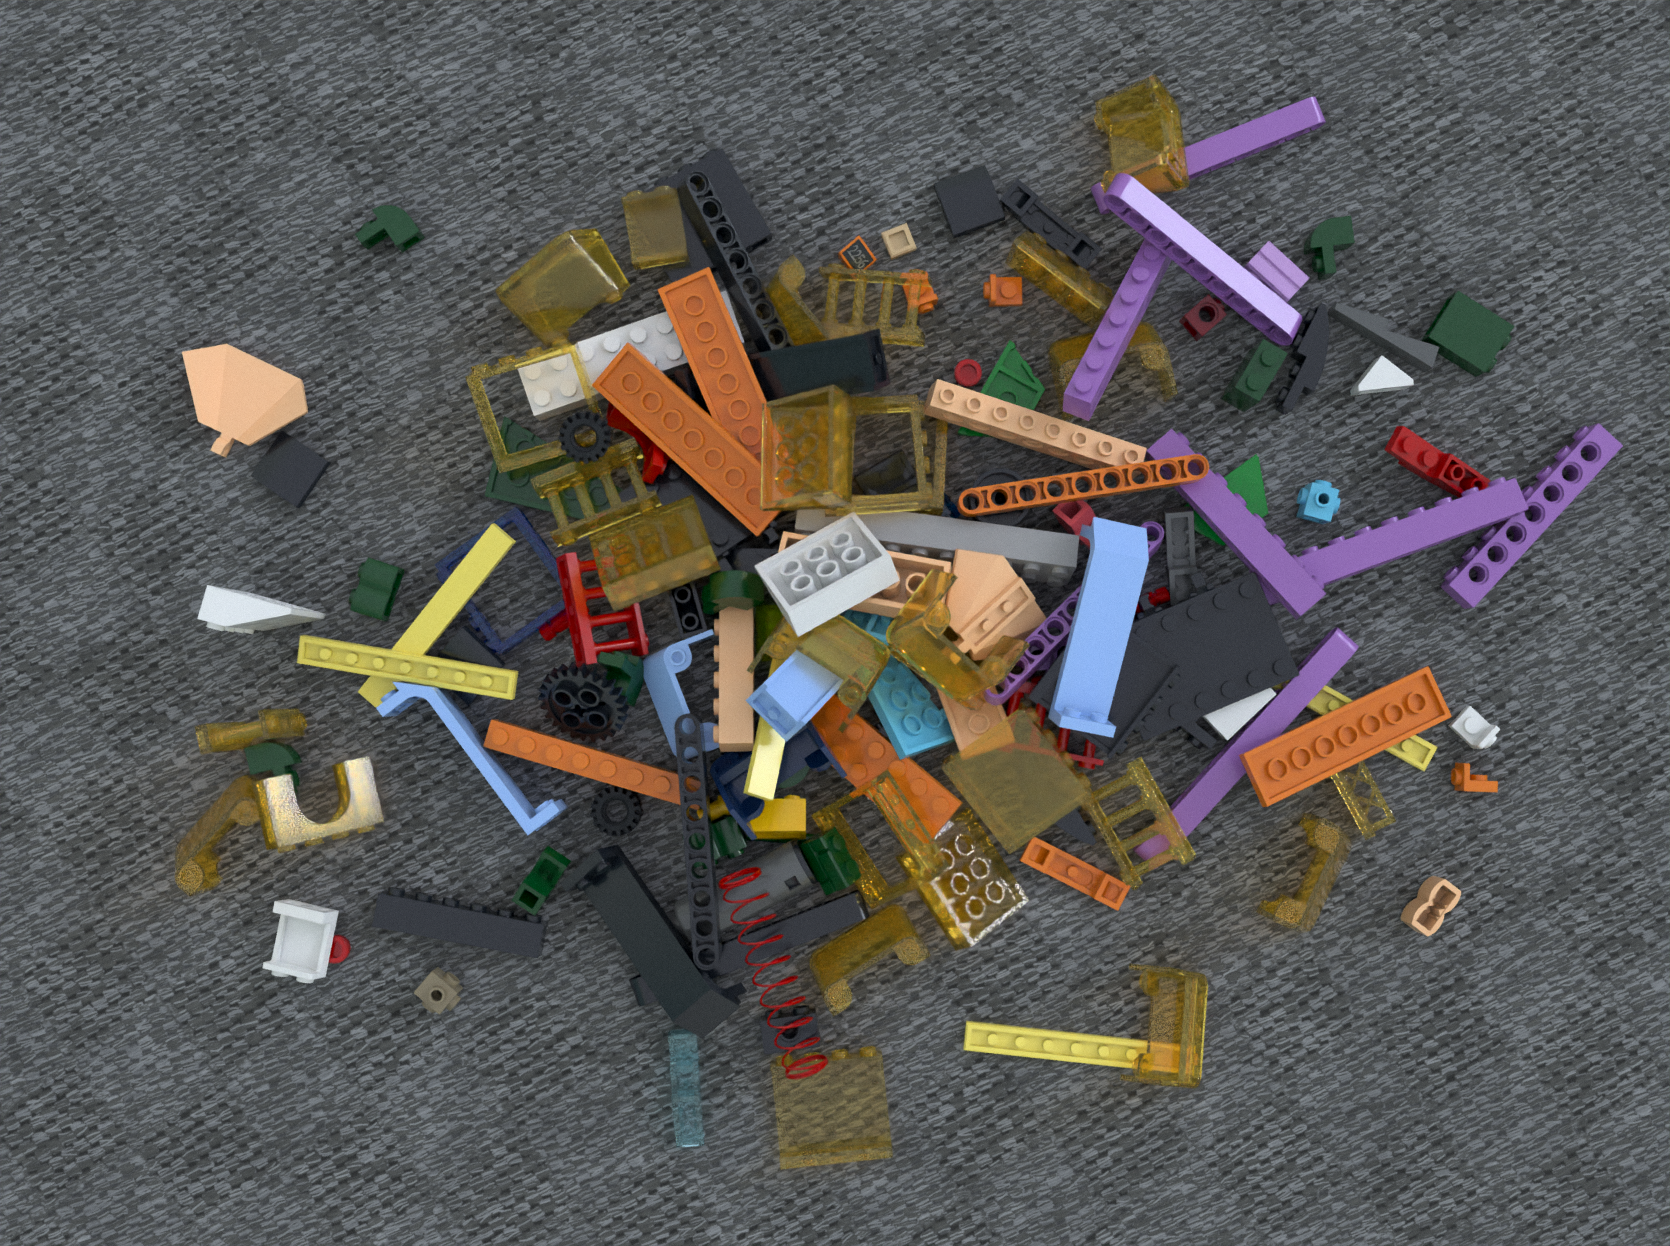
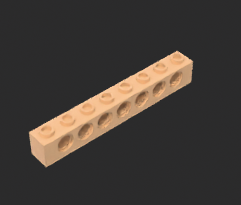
(1029, 428)

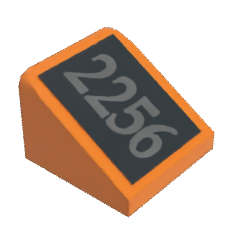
(857, 255)

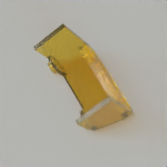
(1067, 353)
(919, 639)
(838, 648)
(1175, 1027)

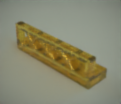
(1354, 804)

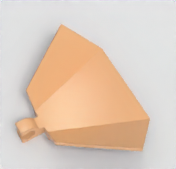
(241, 395)
(989, 603)

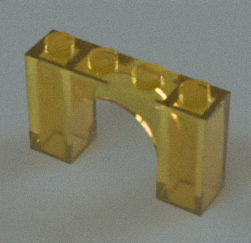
(286, 825)

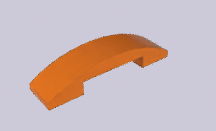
(1075, 872)

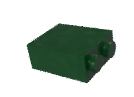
(1468, 334)
(1254, 375)

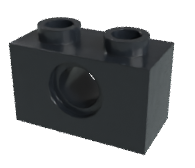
(785, 1040)

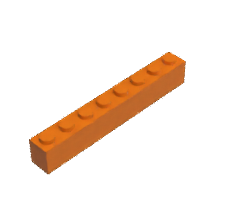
(586, 761)

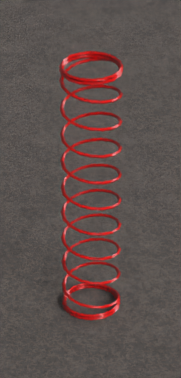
(819, 1066)

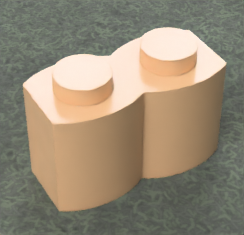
(1433, 900)

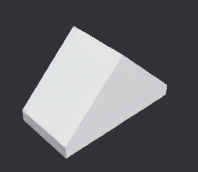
(1381, 377)

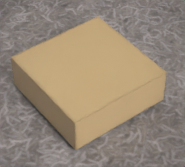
(898, 241)

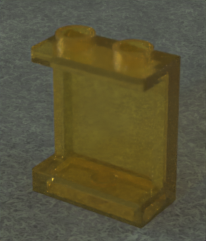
(655, 227)

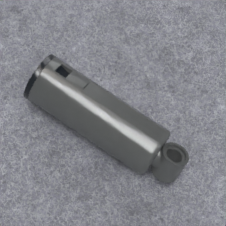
(783, 876)

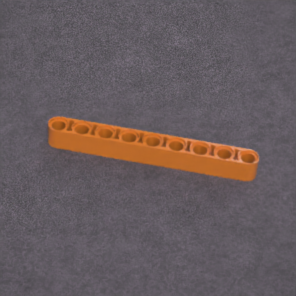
(1094, 478)

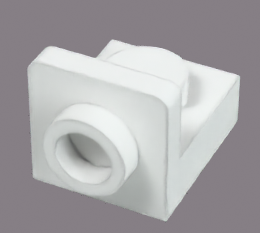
(1474, 729)

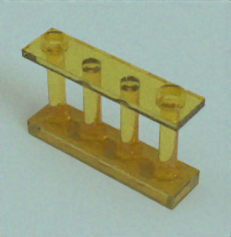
(909, 333)
(575, 476)
(237, 735)
(1164, 824)

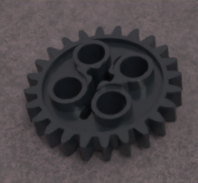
(583, 702)

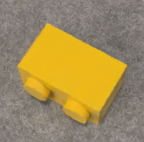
(782, 819)

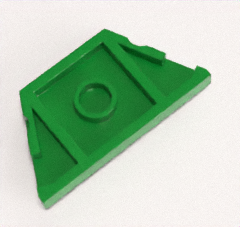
(1010, 382)
(1248, 483)

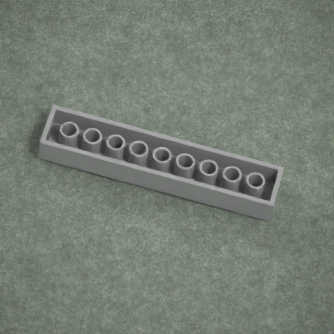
(1030, 552)

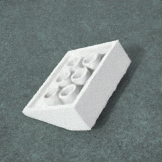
(827, 573)
(247, 612)

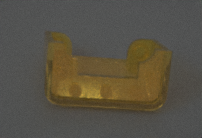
(1144, 136)
(563, 284)
(794, 313)
(1331, 853)
(194, 857)
(860, 948)

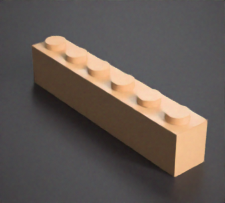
(734, 683)

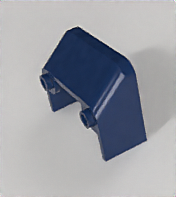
(731, 771)

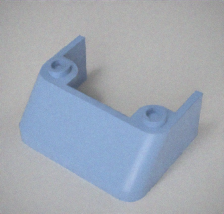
(667, 694)

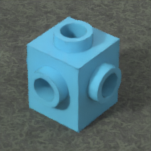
(1318, 502)

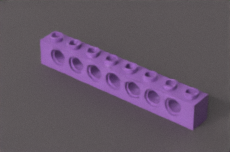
(1600, 449)

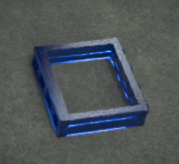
(477, 619)

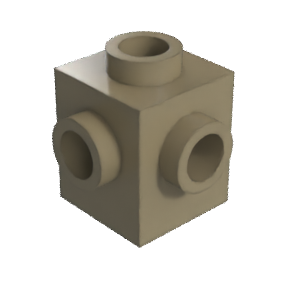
(438, 982)

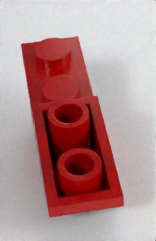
(1432, 464)

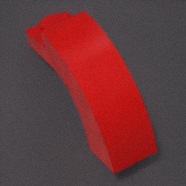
(654, 457)

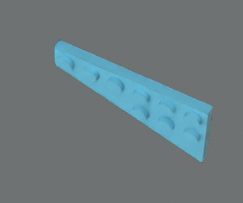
(907, 712)

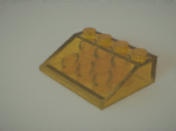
(1059, 278)
(807, 451)
(653, 553)
(974, 890)

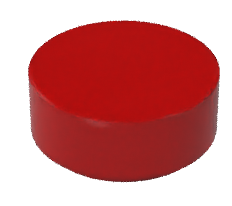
(967, 373)
(340, 949)

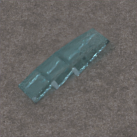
(686, 1088)

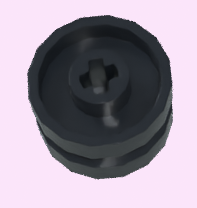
(994, 477)

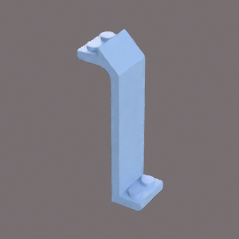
(1100, 626)
(794, 693)
(484, 759)

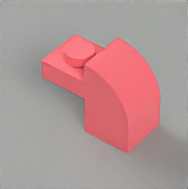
(1072, 516)

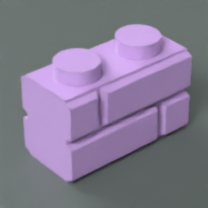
(1276, 271)

